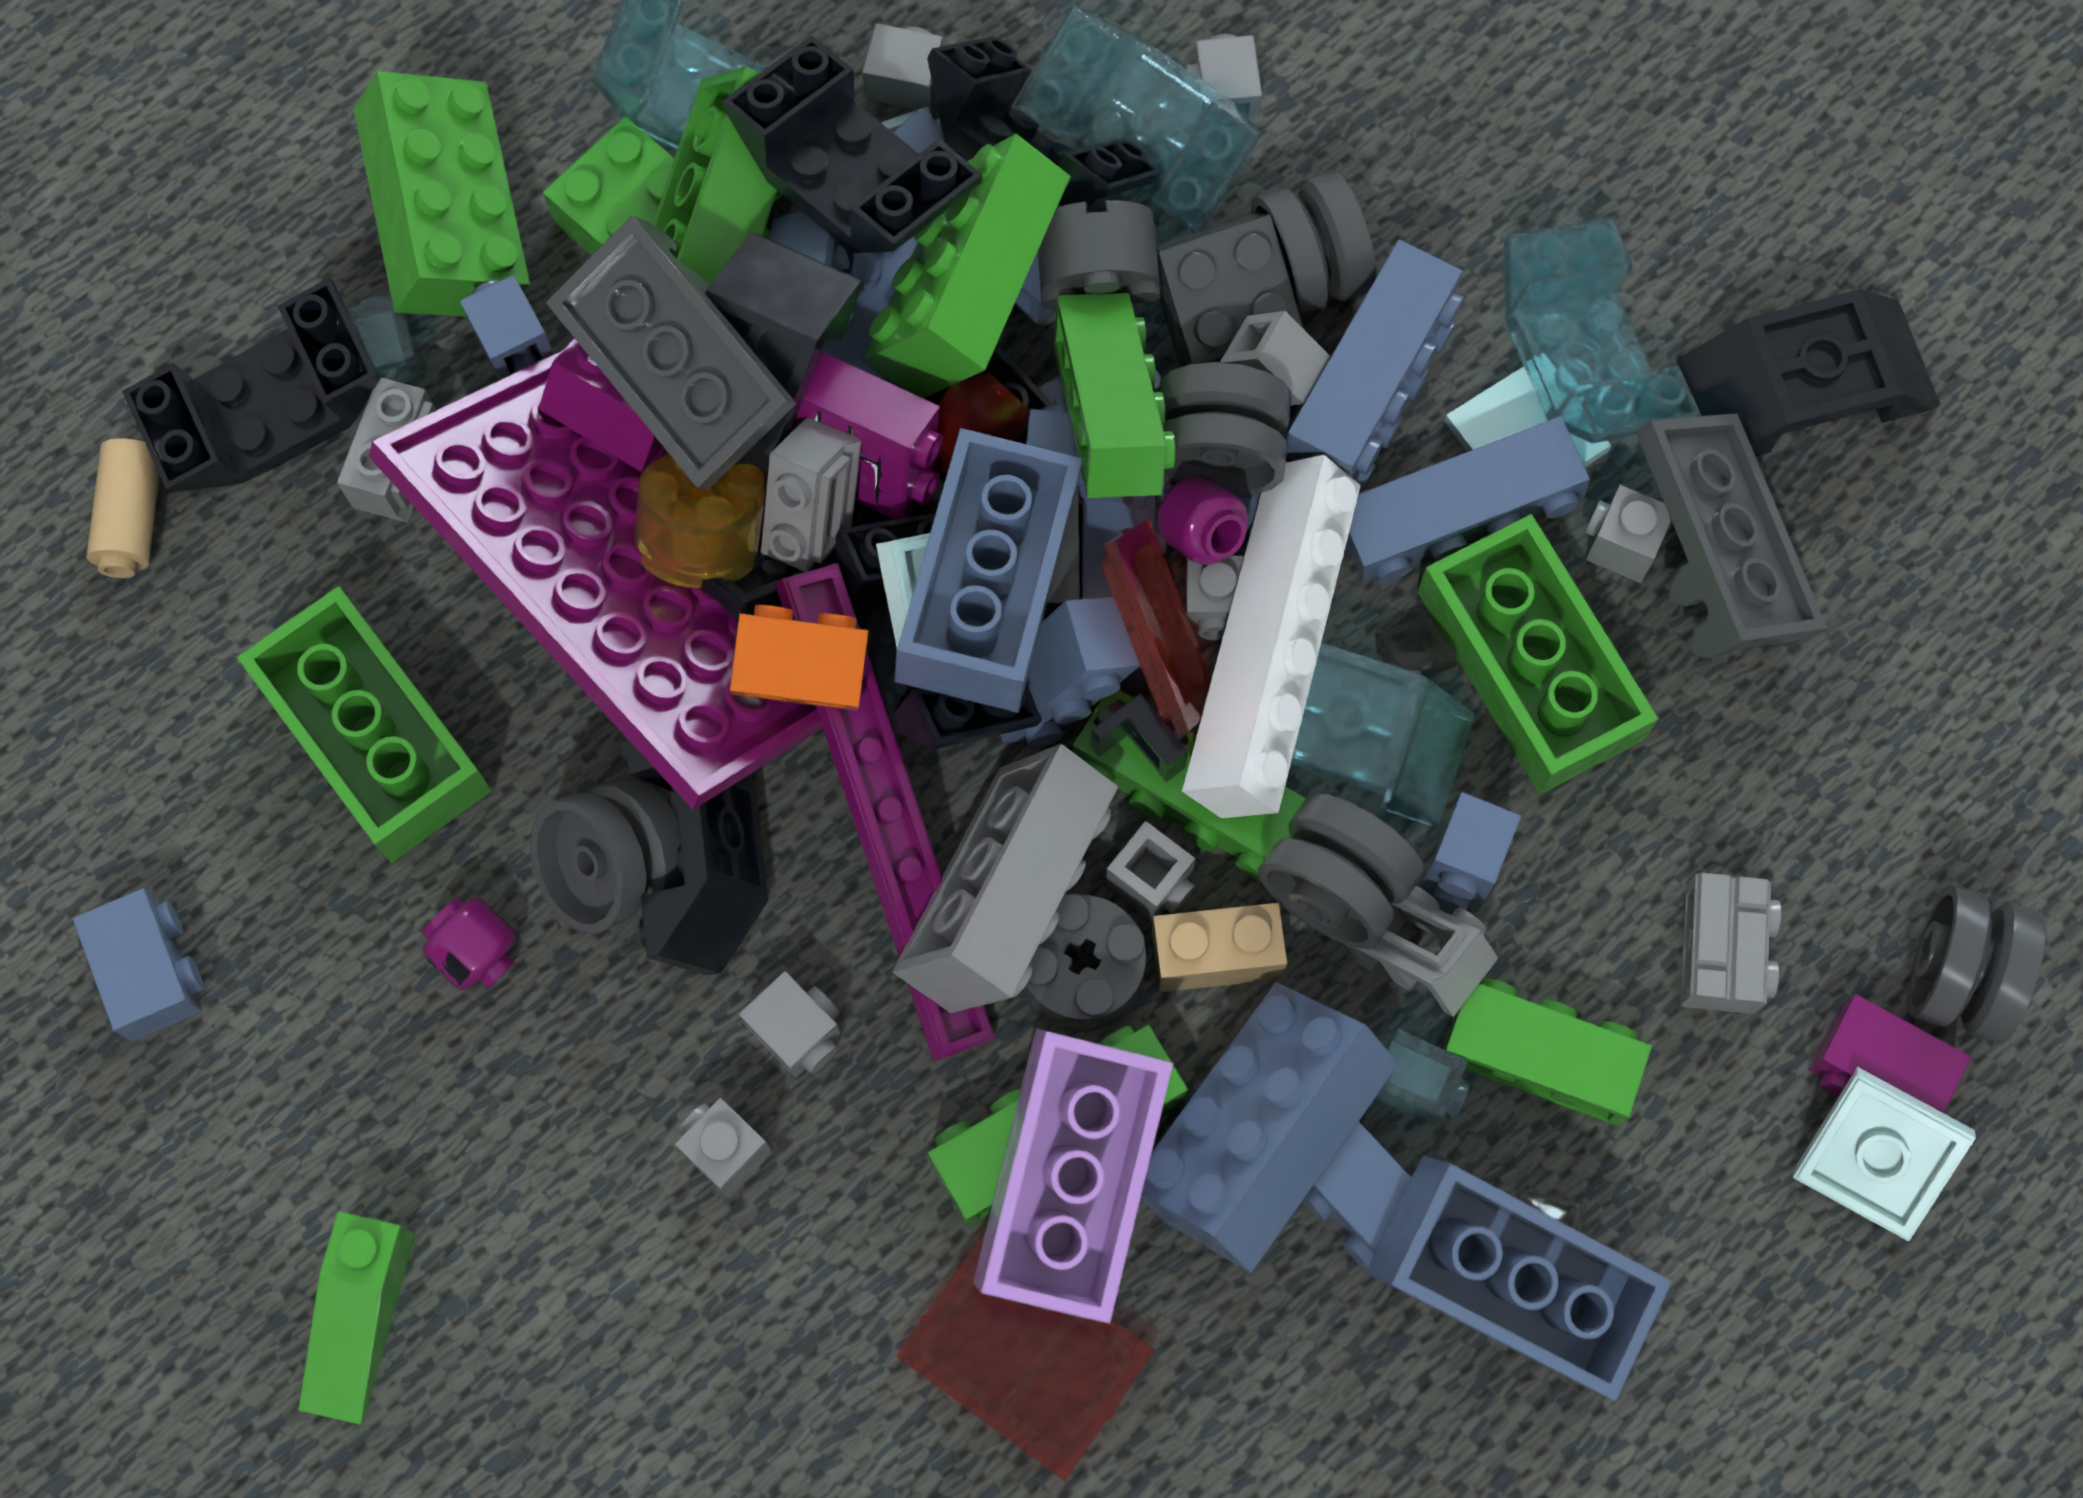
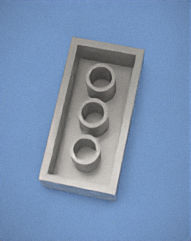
(1007, 881)

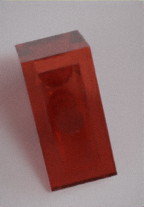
(977, 406)

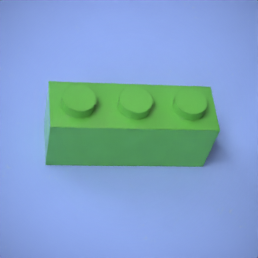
(1549, 1051)

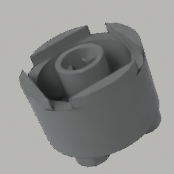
(1100, 253)
(1098, 995)

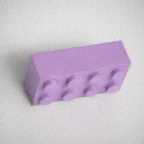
(1072, 1176)

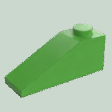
(353, 1315)

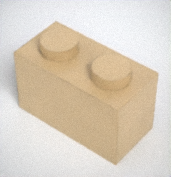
(1218, 947)

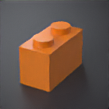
(799, 659)

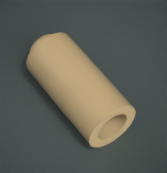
(123, 508)

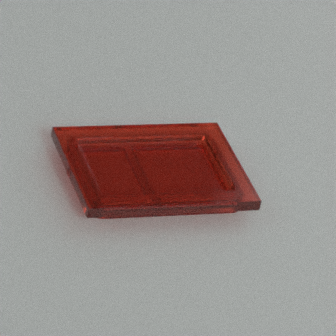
(1157, 625)
(1025, 1368)

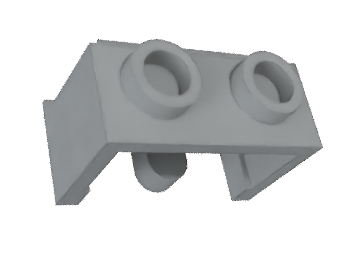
(361, 481)
(809, 493)
(1451, 973)

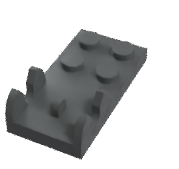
(670, 351)
(1730, 536)

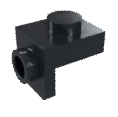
(1148, 732)

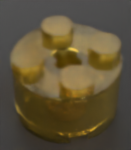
(695, 531)

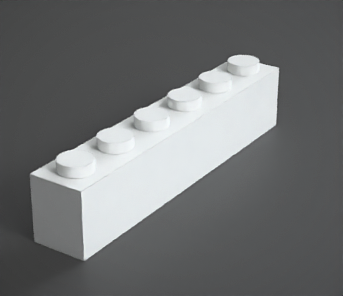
(1272, 641)

